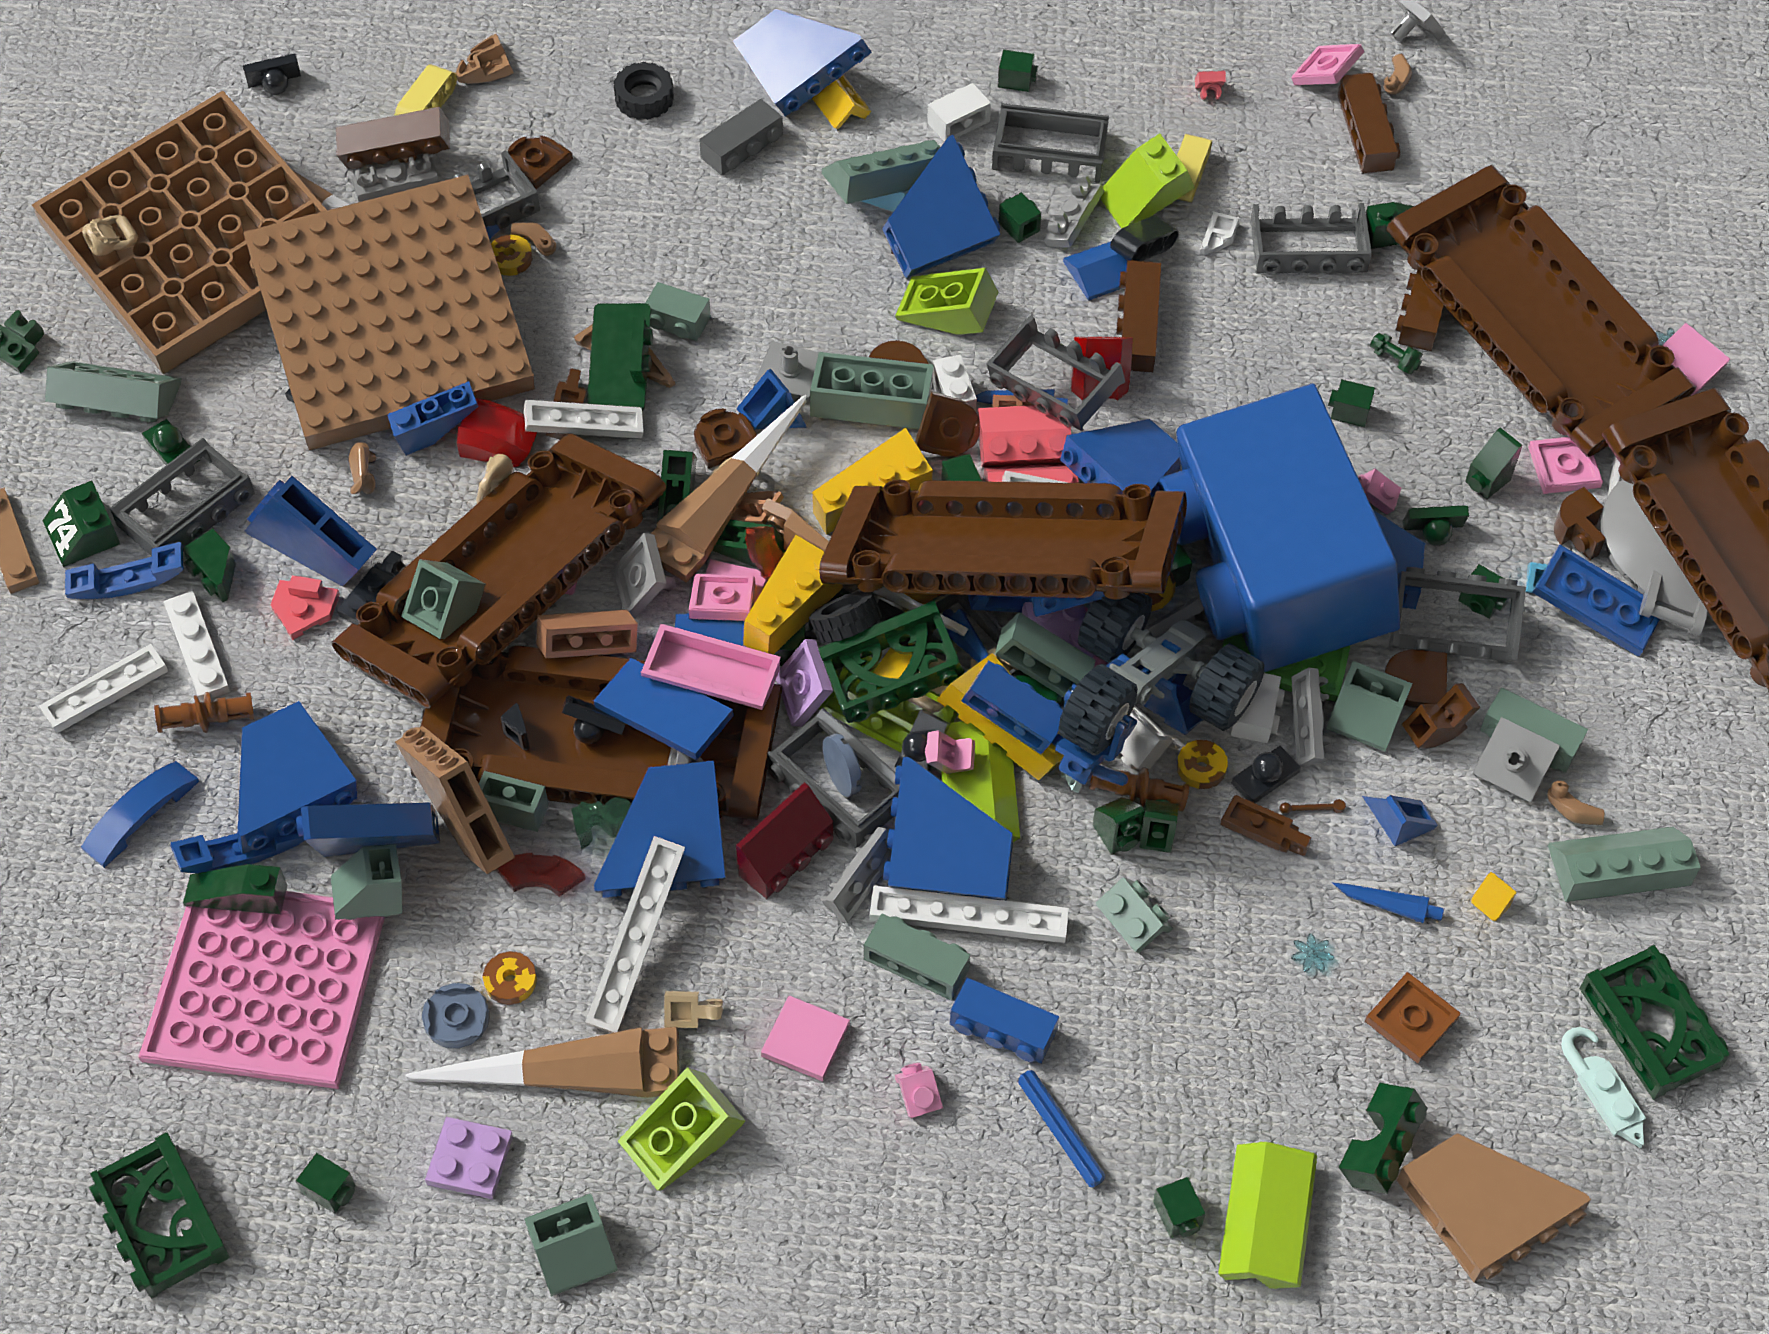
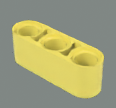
(428, 91)
(1194, 156)

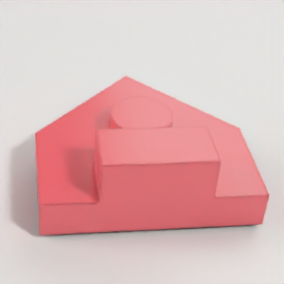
(303, 604)

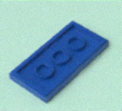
(1596, 600)
(664, 711)

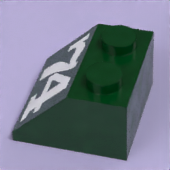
(79, 525)

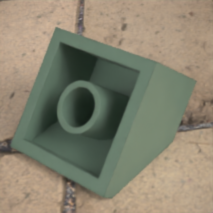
(441, 598)

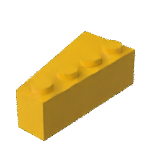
(892, 460)
(788, 598)
(1030, 760)

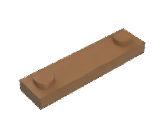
(14, 555)

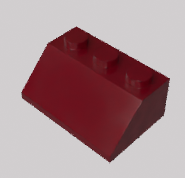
(784, 842)

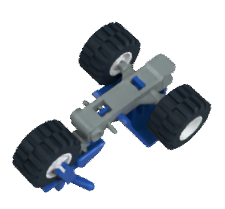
(1100, 705)

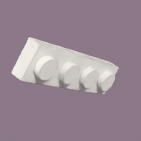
(583, 419)
(196, 646)
(103, 688)

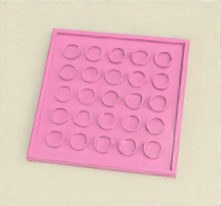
(264, 992)

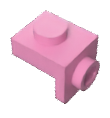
(1380, 490)
(949, 754)
(919, 1089)

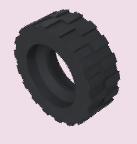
(643, 74)
(845, 616)

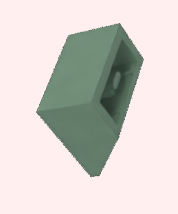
(1369, 706)
(368, 884)
(571, 1244)

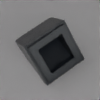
(514, 727)

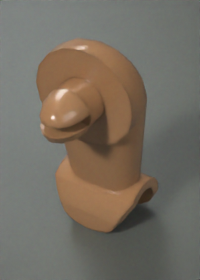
(358, 460)

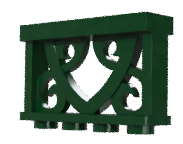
(887, 692)
(1666, 993)
(201, 1234)

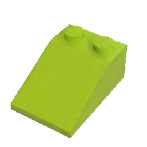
(1146, 183)
(949, 301)
(681, 1128)

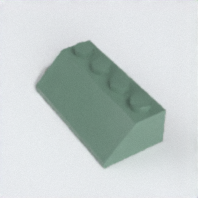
(880, 171)
(111, 389)
(870, 390)
(1624, 863)

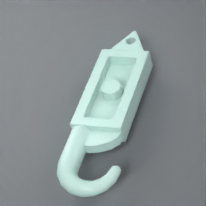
(1605, 1089)

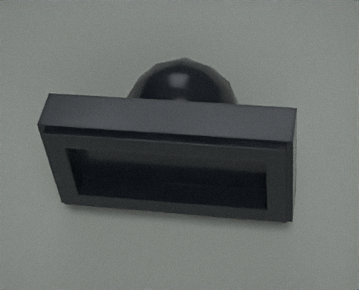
(272, 73)
(590, 721)
(916, 740)
(1265, 774)

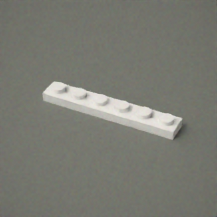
(971, 914)
(635, 935)

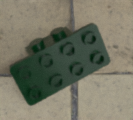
(620, 354)

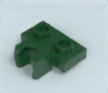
(19, 341)

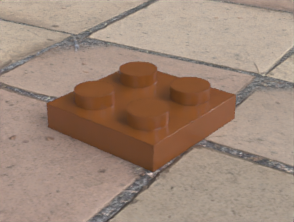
(1412, 1017)

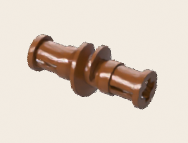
(204, 712)
(1145, 788)

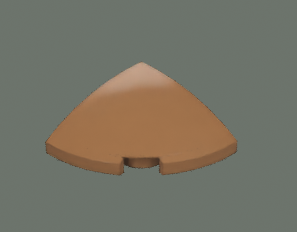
(485, 63)

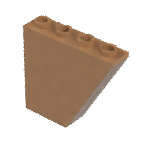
(456, 797)
(1488, 1203)

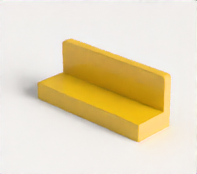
(840, 101)

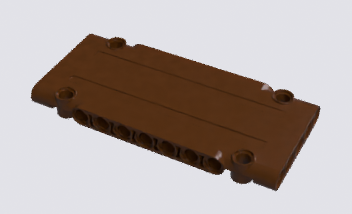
(1538, 307)
(1710, 508)
(1006, 539)
(528, 548)
(580, 772)

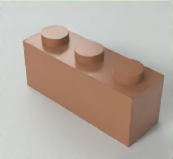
(586, 633)

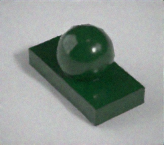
(166, 441)
(1436, 522)

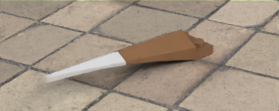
(791, 524)
(695, 525)
(614, 1063)

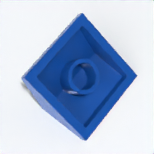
(1096, 270)

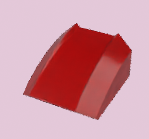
(1112, 350)
(494, 431)

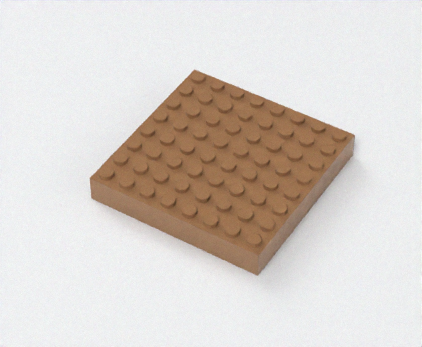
(189, 201)
(387, 308)

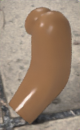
(1400, 77)
(536, 234)
(1571, 807)

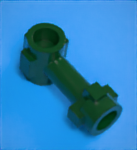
(1408, 360)

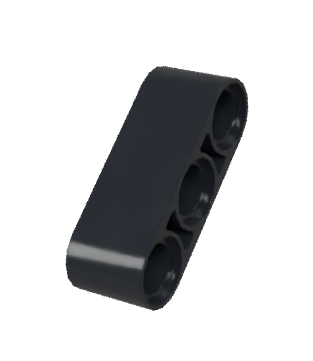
(1144, 239)

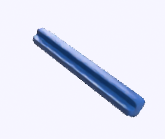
(1061, 1128)

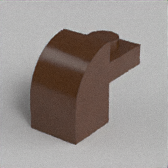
(1577, 523)
(1441, 722)

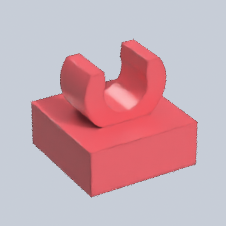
(1210, 80)

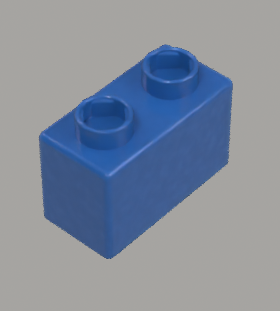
(1286, 530)

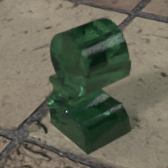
(608, 817)

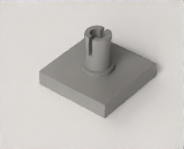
(1413, 16)
(792, 366)
(641, 575)
(1516, 759)

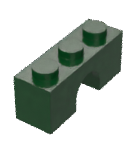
(1377, 1161)

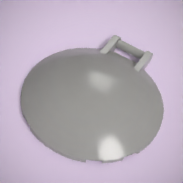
(1648, 563)

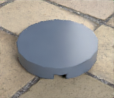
(842, 765)
(455, 1016)

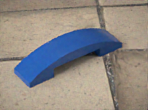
(126, 578)
(134, 809)
(199, 856)

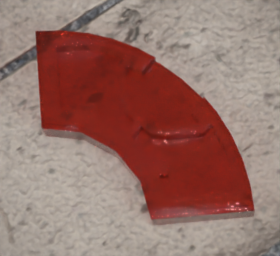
(763, 549)
(541, 871)

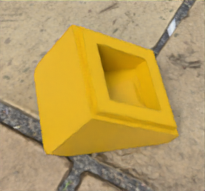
(1493, 897)

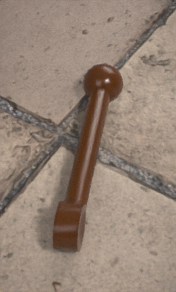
(1338, 807)

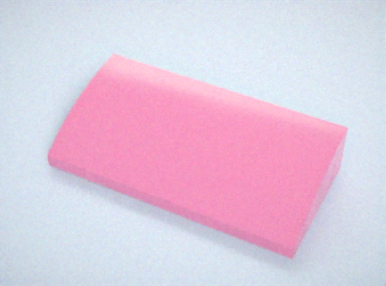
(711, 666)

